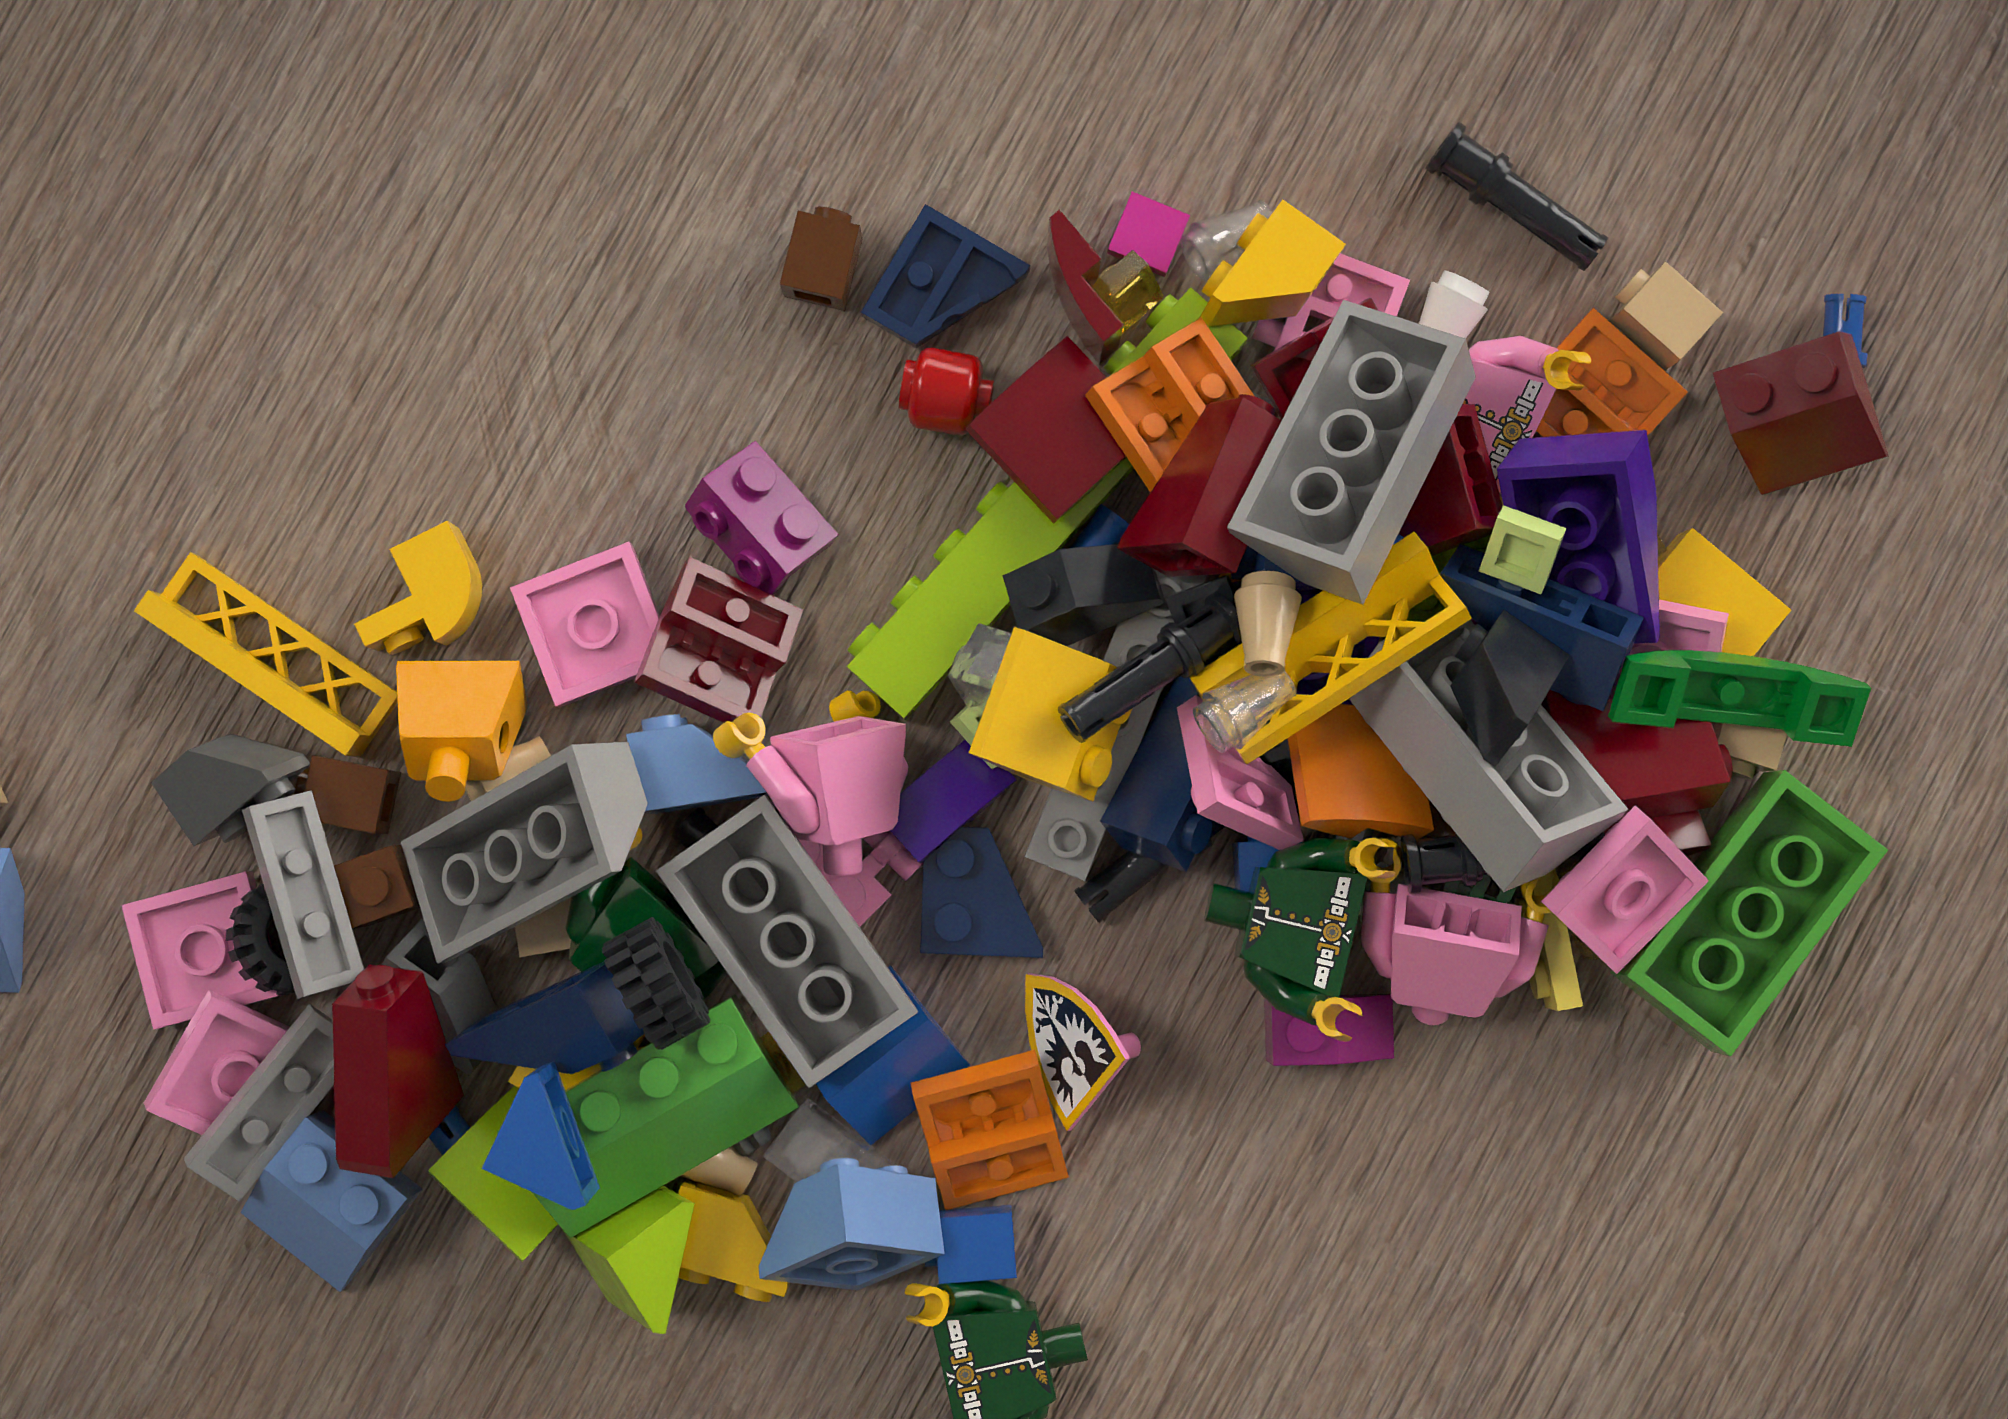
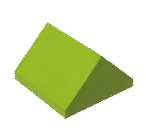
(639, 1255)

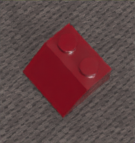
(1801, 412)

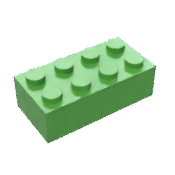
(1772, 892)

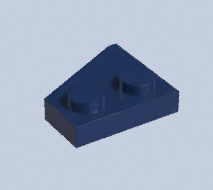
(939, 279)
(973, 901)

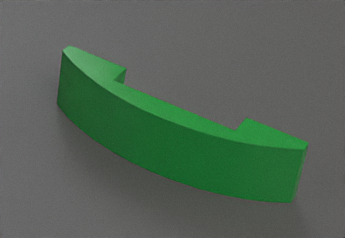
(1739, 691)

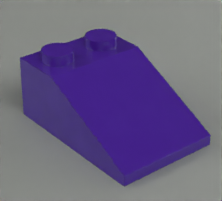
(1607, 502)

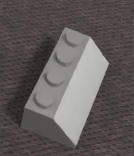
(1354, 449)
(1513, 816)
(525, 845)
(787, 941)

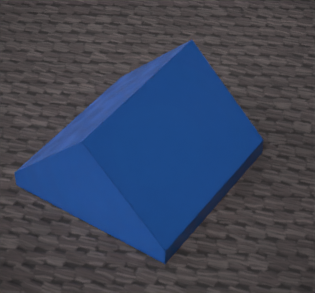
(875, 1085)
(542, 1143)

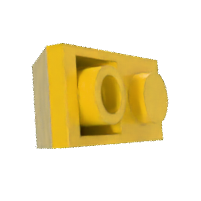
(1275, 273)
(726, 1242)

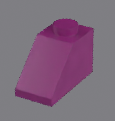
(1299, 1043)

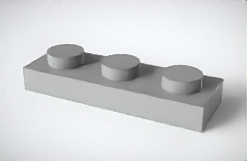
(303, 893)
(268, 1106)

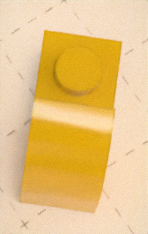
(443, 591)

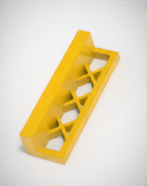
(1330, 628)
(253, 673)

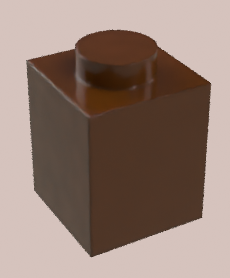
(822, 258)
(351, 793)
(376, 886)

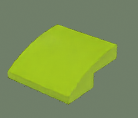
(499, 1205)

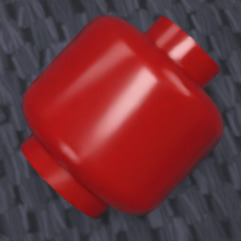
(944, 390)

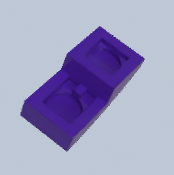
(947, 799)

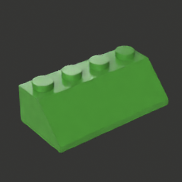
(672, 1111)

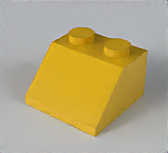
(1022, 719)

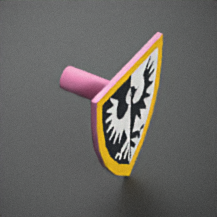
(1073, 1045)

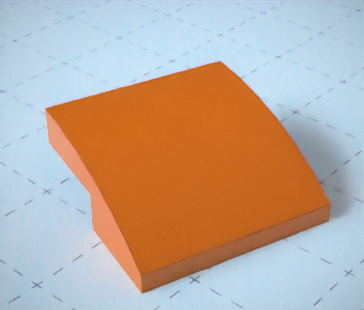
(1620, 385)
(1163, 394)
(1353, 780)
(989, 1130)

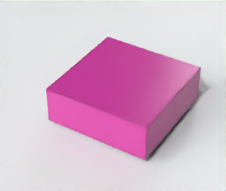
(1150, 231)

